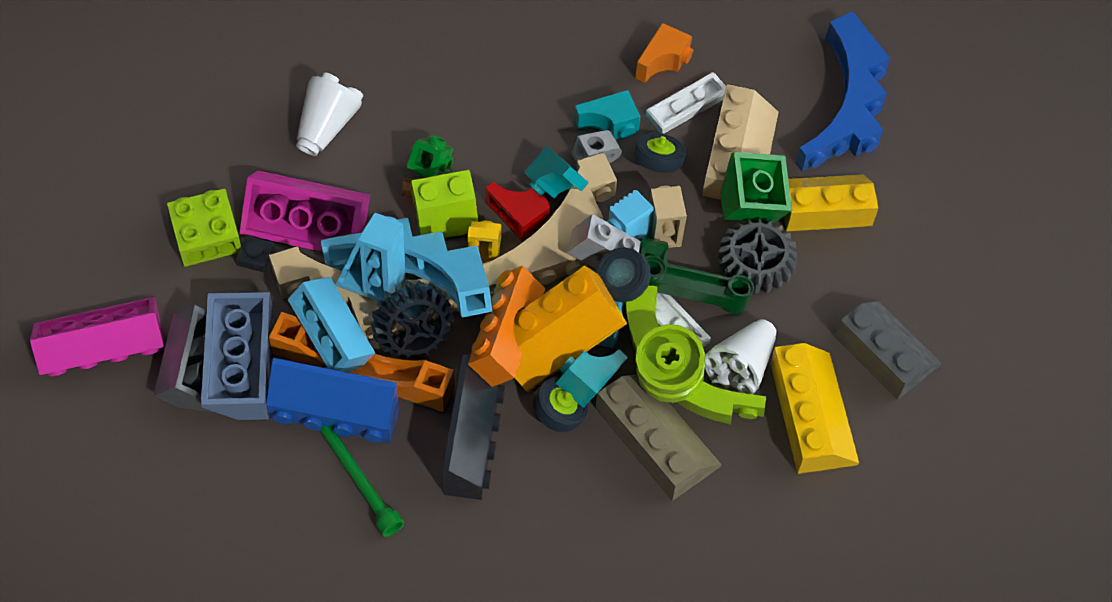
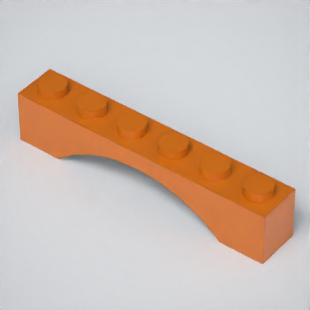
(416, 380)

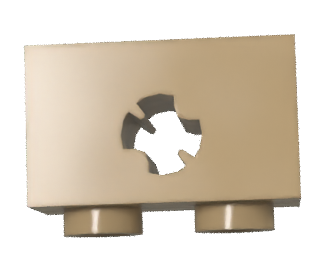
(668, 215)

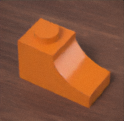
(665, 52)

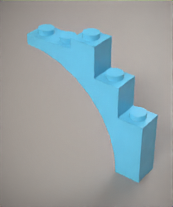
(426, 256)

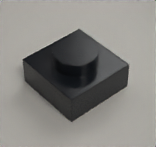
(255, 254)

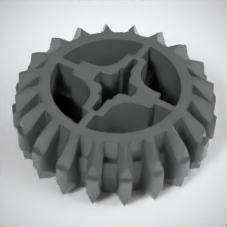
(772, 248)

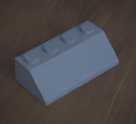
(237, 355)

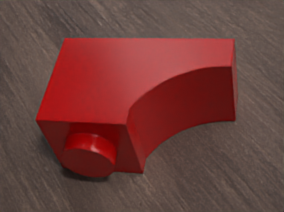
(520, 211)

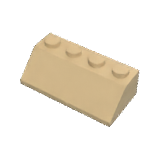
(743, 126)

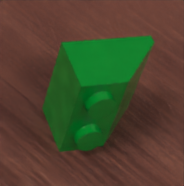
(755, 187)

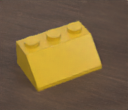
(831, 203)

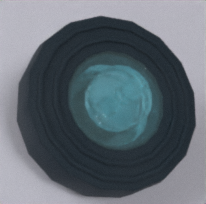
(624, 273)

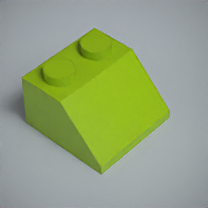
(445, 203)

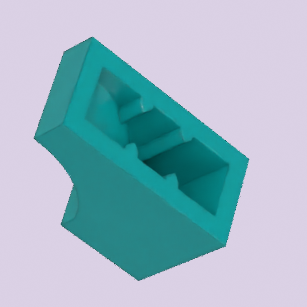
(611, 113)
(553, 174)
(588, 375)

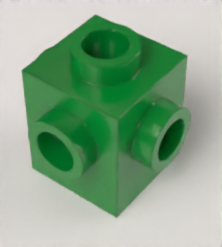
(430, 157)

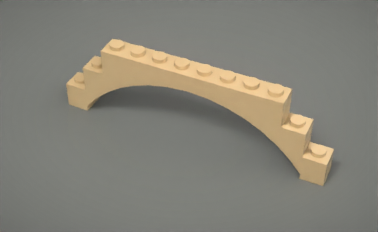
(541, 255)

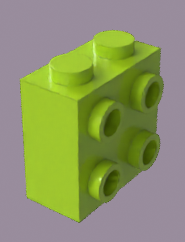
(204, 227)

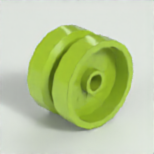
(675, 346)

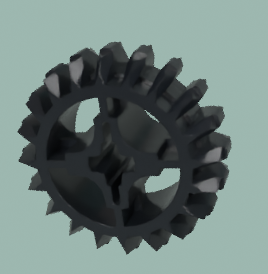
(413, 331)

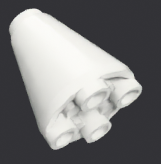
(325, 112)
(742, 358)

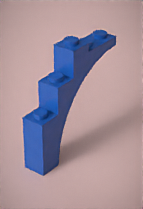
(862, 66)

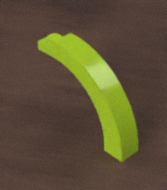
(708, 400)

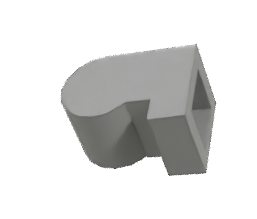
(596, 143)

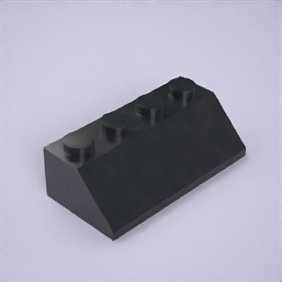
(471, 435)

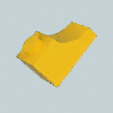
(487, 238)

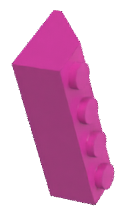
(300, 210)
(97, 336)

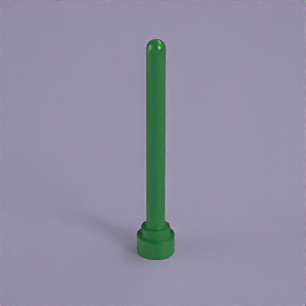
(387, 520)

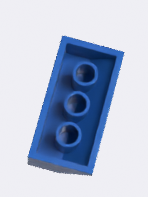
(332, 399)

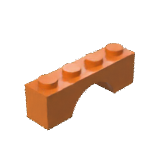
(495, 350)

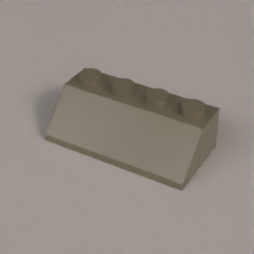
(656, 436)

